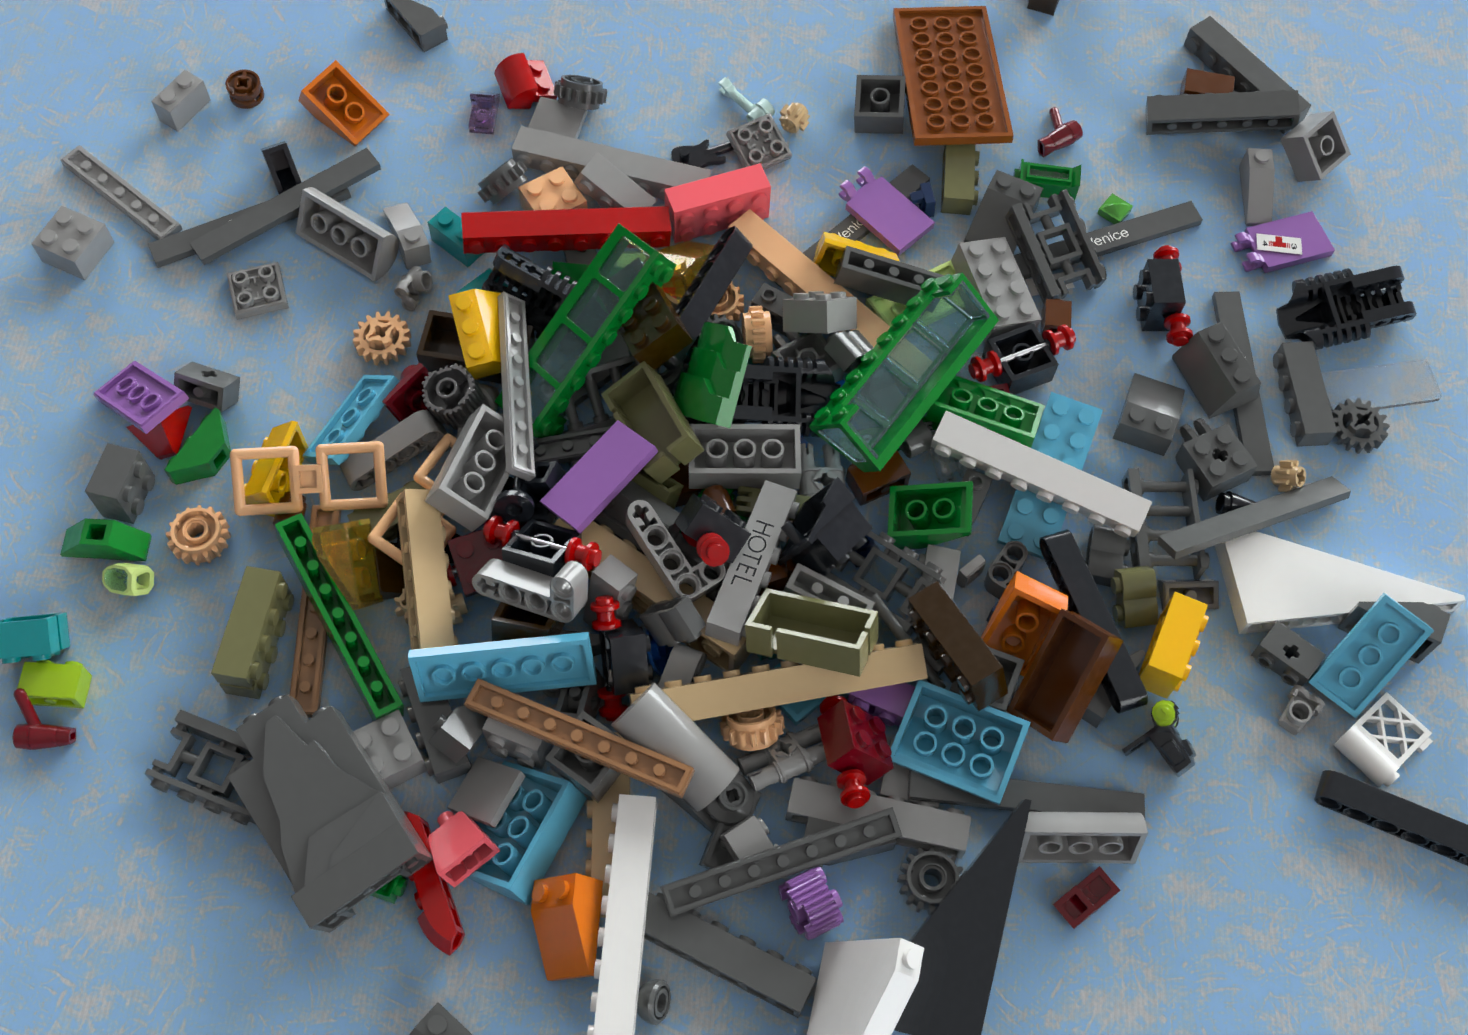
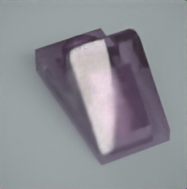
(483, 112)

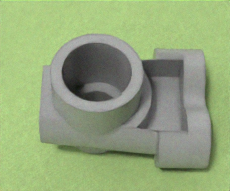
(411, 285)
(1300, 709)

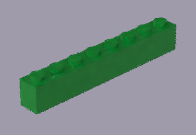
(338, 620)

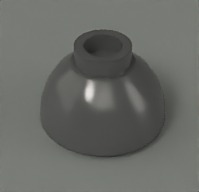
(654, 1001)

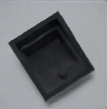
(825, 530)

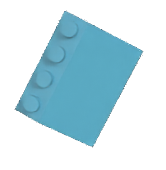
(958, 743)
(529, 834)

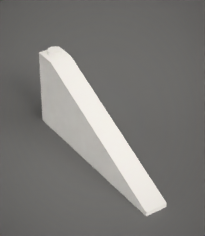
(1308, 587)
(864, 986)

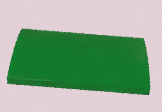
(989, 408)

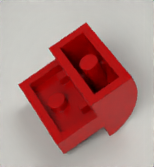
(523, 81)

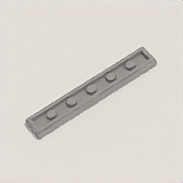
(120, 193)

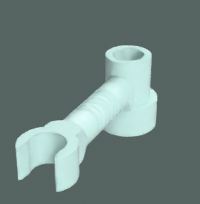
(754, 110)

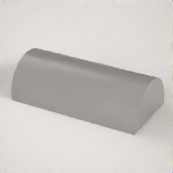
(346, 234)
(664, 728)
(1083, 837)

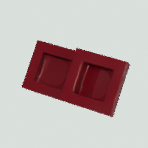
(1086, 897)

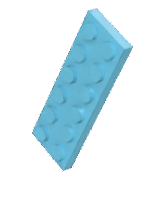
(1062, 434)
(509, 664)

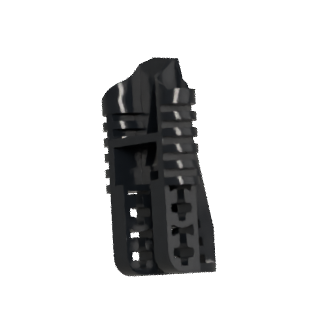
(542, 289)
(1344, 306)
(785, 392)

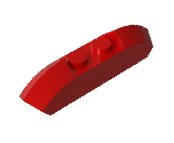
(440, 917)

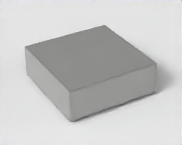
(971, 571)

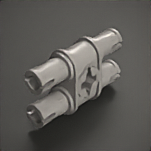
(812, 474)
(784, 758)

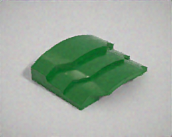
(713, 376)

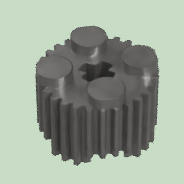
(452, 395)

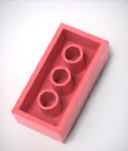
(717, 202)

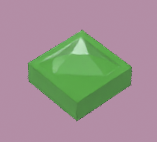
(1114, 209)

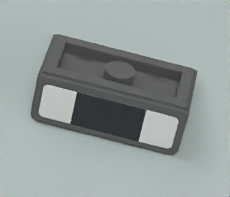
(1199, 589)

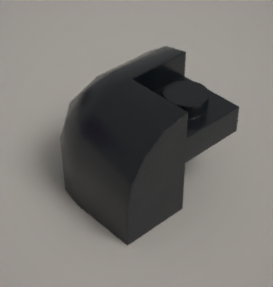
(546, 477)

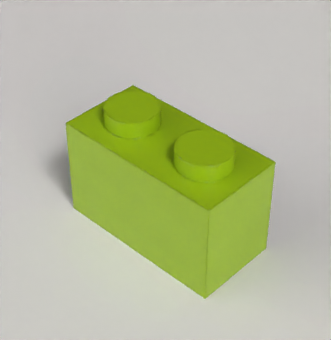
(55, 683)

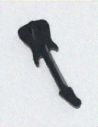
(700, 154)

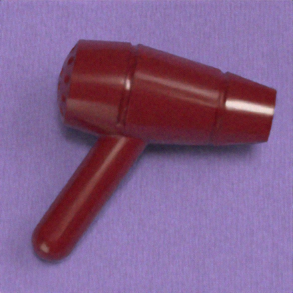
(1061, 137)
(34, 734)

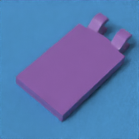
(885, 211)
(1304, 226)

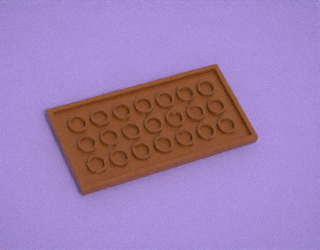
(951, 76)

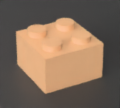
(551, 192)

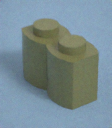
(1135, 596)

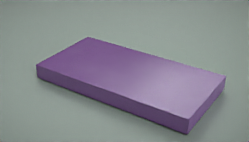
(140, 396)
(599, 476)

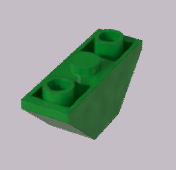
(202, 452)
(105, 541)

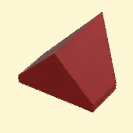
(167, 436)

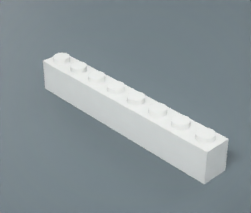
(1040, 474)
(625, 916)

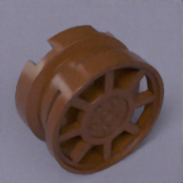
(244, 88)

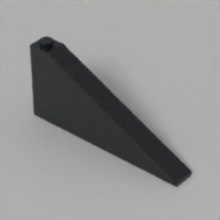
(965, 939)

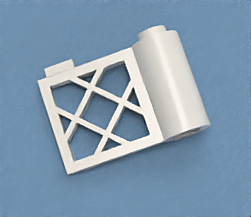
(1371, 751)

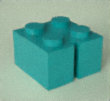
(33, 636)

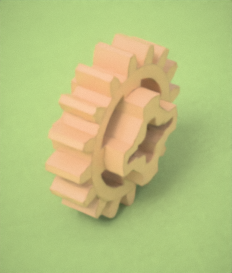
(382, 338)

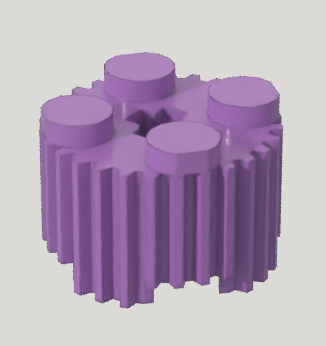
(811, 903)

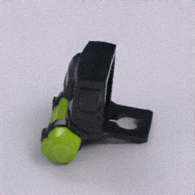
(1165, 737)

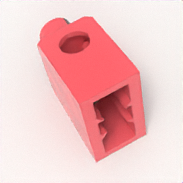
(459, 847)

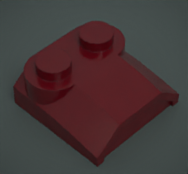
(407, 394)

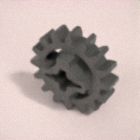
(1359, 425)

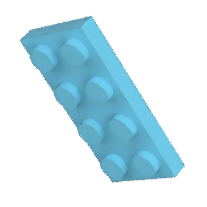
(353, 415)
(1370, 655)

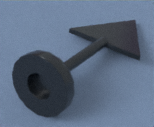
(515, 503)

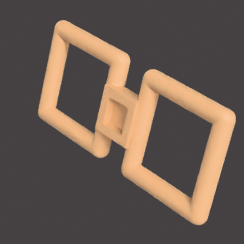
(308, 478)
(421, 478)

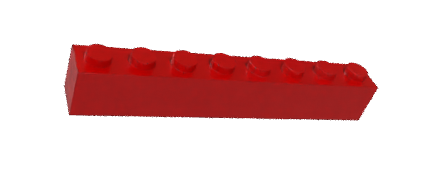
(561, 228)

